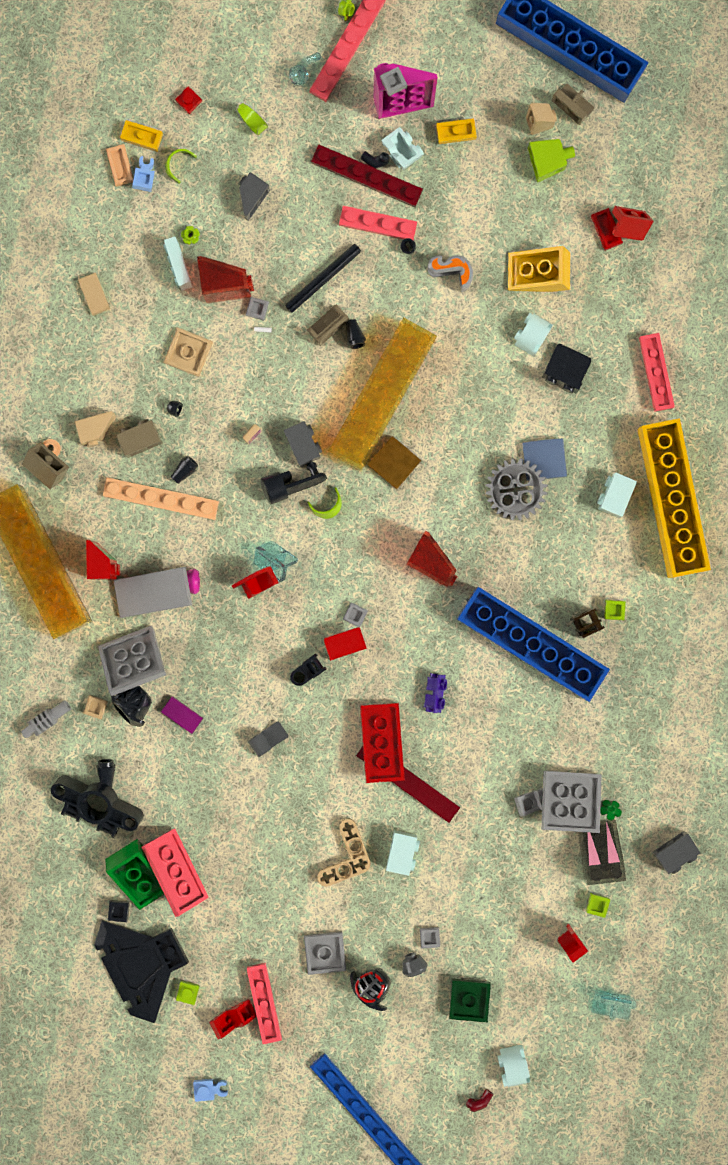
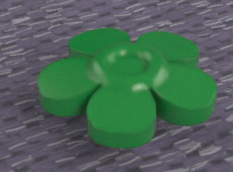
(611, 809)

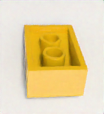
(539, 270)

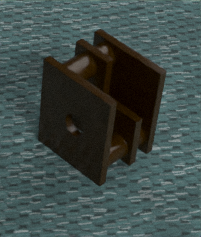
(581, 628)

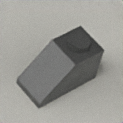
(252, 192)

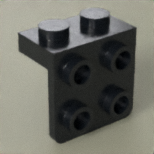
(566, 368)

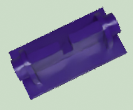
(435, 701)

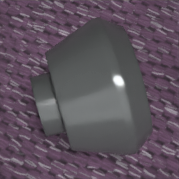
(413, 965)

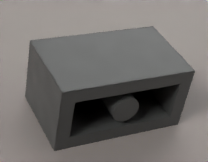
(302, 444)
(676, 853)

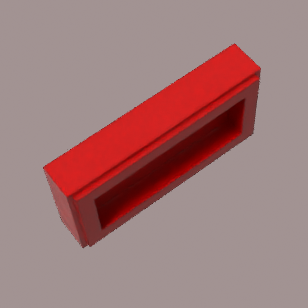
(604, 226)

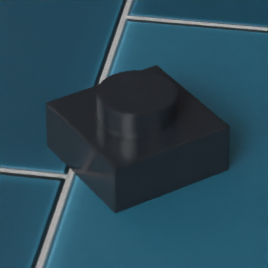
(118, 911)

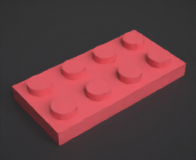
(175, 872)

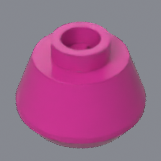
(193, 580)

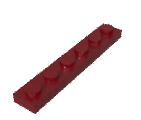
(367, 175)

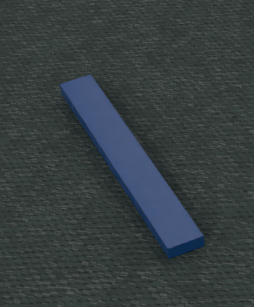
(363, 1112)

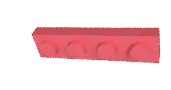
(377, 223)
(656, 372)
(264, 1003)

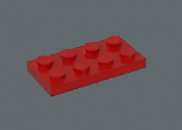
(382, 743)

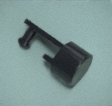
(276, 490)

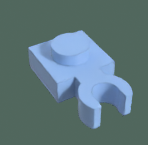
(143, 176)
(205, 1089)

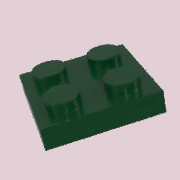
(469, 1000)

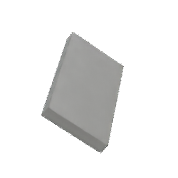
(153, 592)

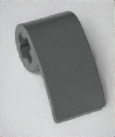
(268, 738)

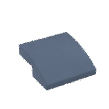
(548, 456)

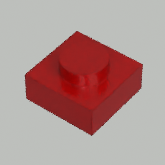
(188, 100)

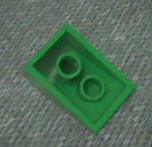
(134, 874)

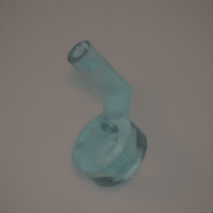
(298, 73)

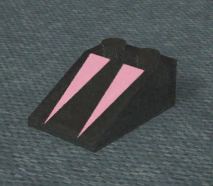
(602, 855)

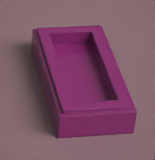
(182, 715)

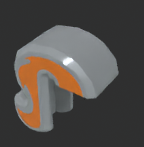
(453, 265)

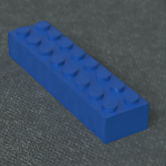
(573, 45)
(533, 644)

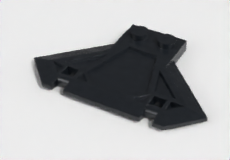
(140, 965)

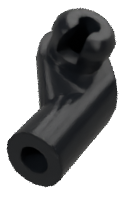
(376, 162)

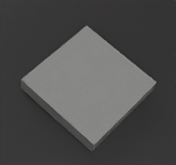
(325, 953)

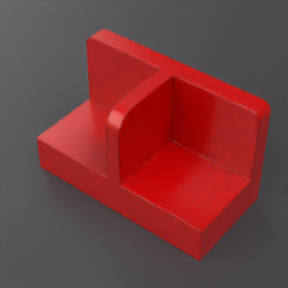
(631, 223)
(257, 582)
(345, 643)
(572, 944)

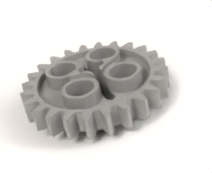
(515, 471)

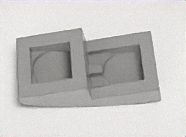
(529, 802)

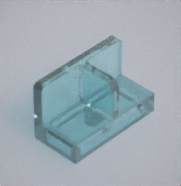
(275, 556)
(612, 1005)

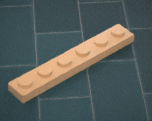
(160, 498)

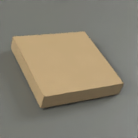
(188, 352)

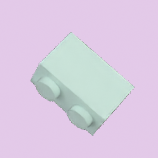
(616, 495)
(402, 853)

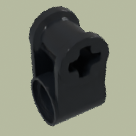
(308, 670)

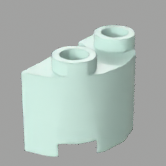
(401, 149)
(533, 334)
(514, 1066)

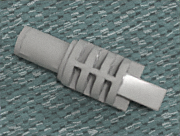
(45, 720)

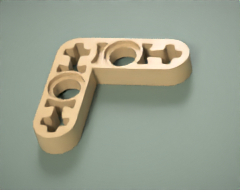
(354, 855)

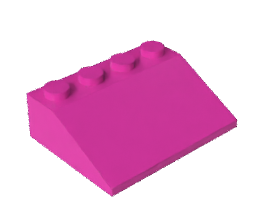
(417, 96)

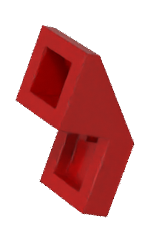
(233, 1018)

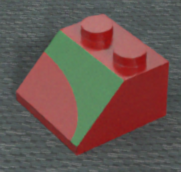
(100, 563)

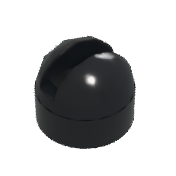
(405, 249)
(172, 408)

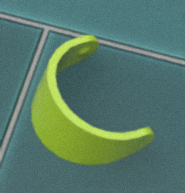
(252, 119)
(167, 167)
(330, 513)

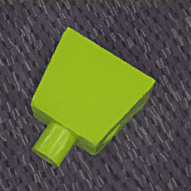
(549, 157)

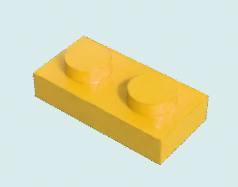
(456, 131)
(141, 135)

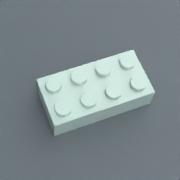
(178, 264)

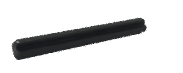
(323, 278)

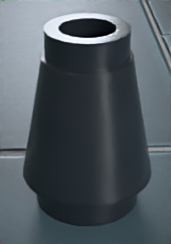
(355, 336)
(184, 469)
(106, 771)

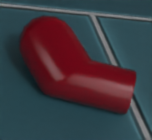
(481, 1103)

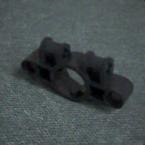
(76, 806)

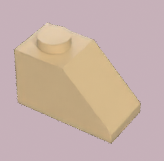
(540, 117)
(94, 428)

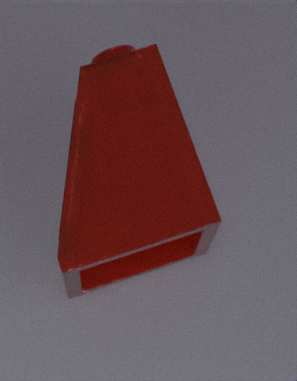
(223, 281)
(432, 562)

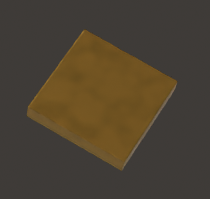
(394, 462)

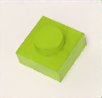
(614, 610)
(598, 905)
(187, 992)

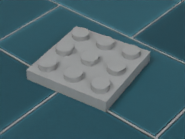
(131, 660)
(571, 802)

